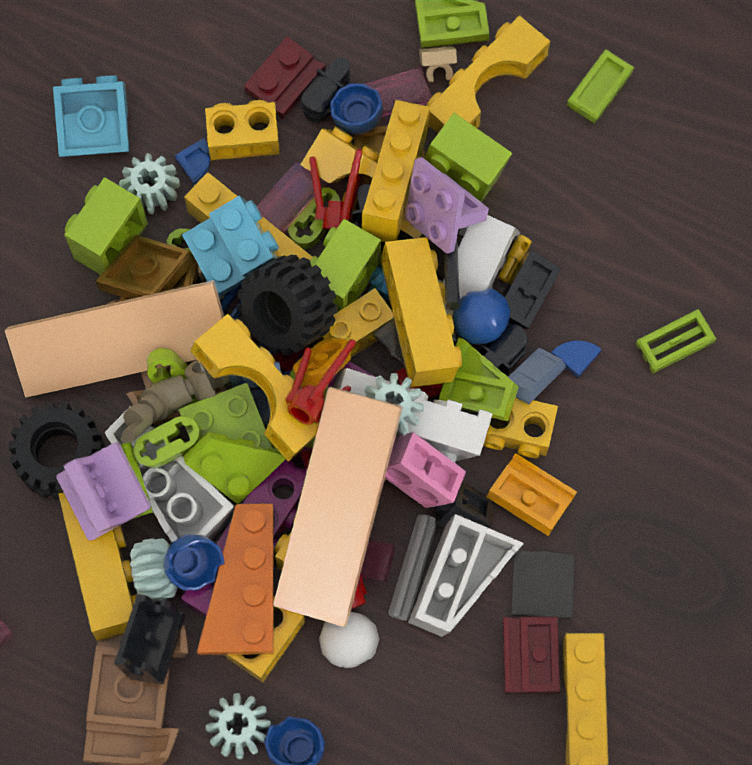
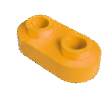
(321, 359)

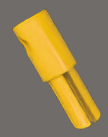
(514, 257)

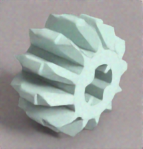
(157, 174)
(400, 393)
(148, 569)
(229, 716)

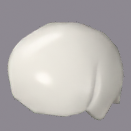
(349, 644)

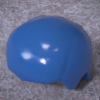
(356, 108)
(481, 316)
(192, 561)
(294, 742)

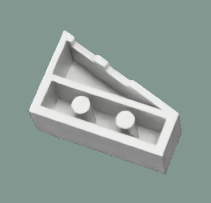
(482, 254)
(459, 572)

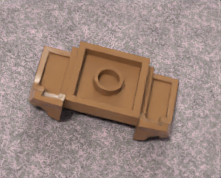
(126, 713)

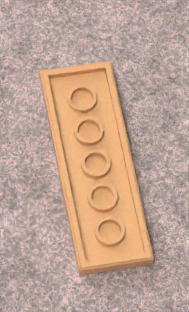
(111, 338)
(337, 506)

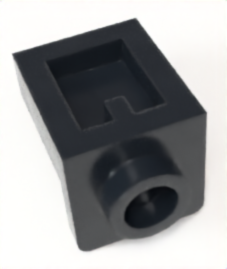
(469, 505)

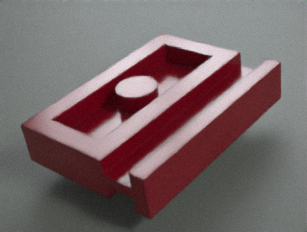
(284, 76)
(531, 655)

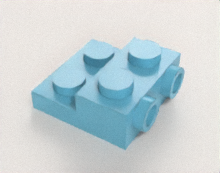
(91, 116)
(231, 244)

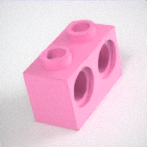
(423, 471)

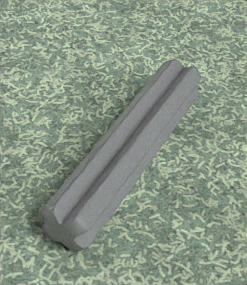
(412, 567)

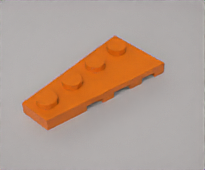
(243, 595)

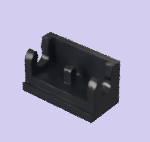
(529, 288)
(149, 640)

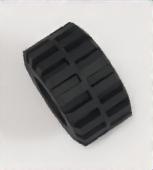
(308, 301)
(40, 428)

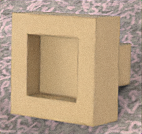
(436, 58)

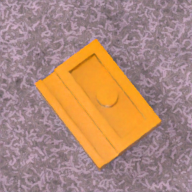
(531, 494)

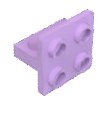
(440, 206)
(103, 490)

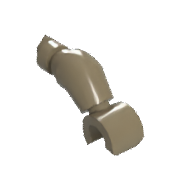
(168, 396)

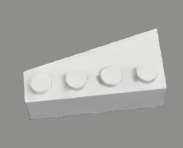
(440, 424)
(178, 494)

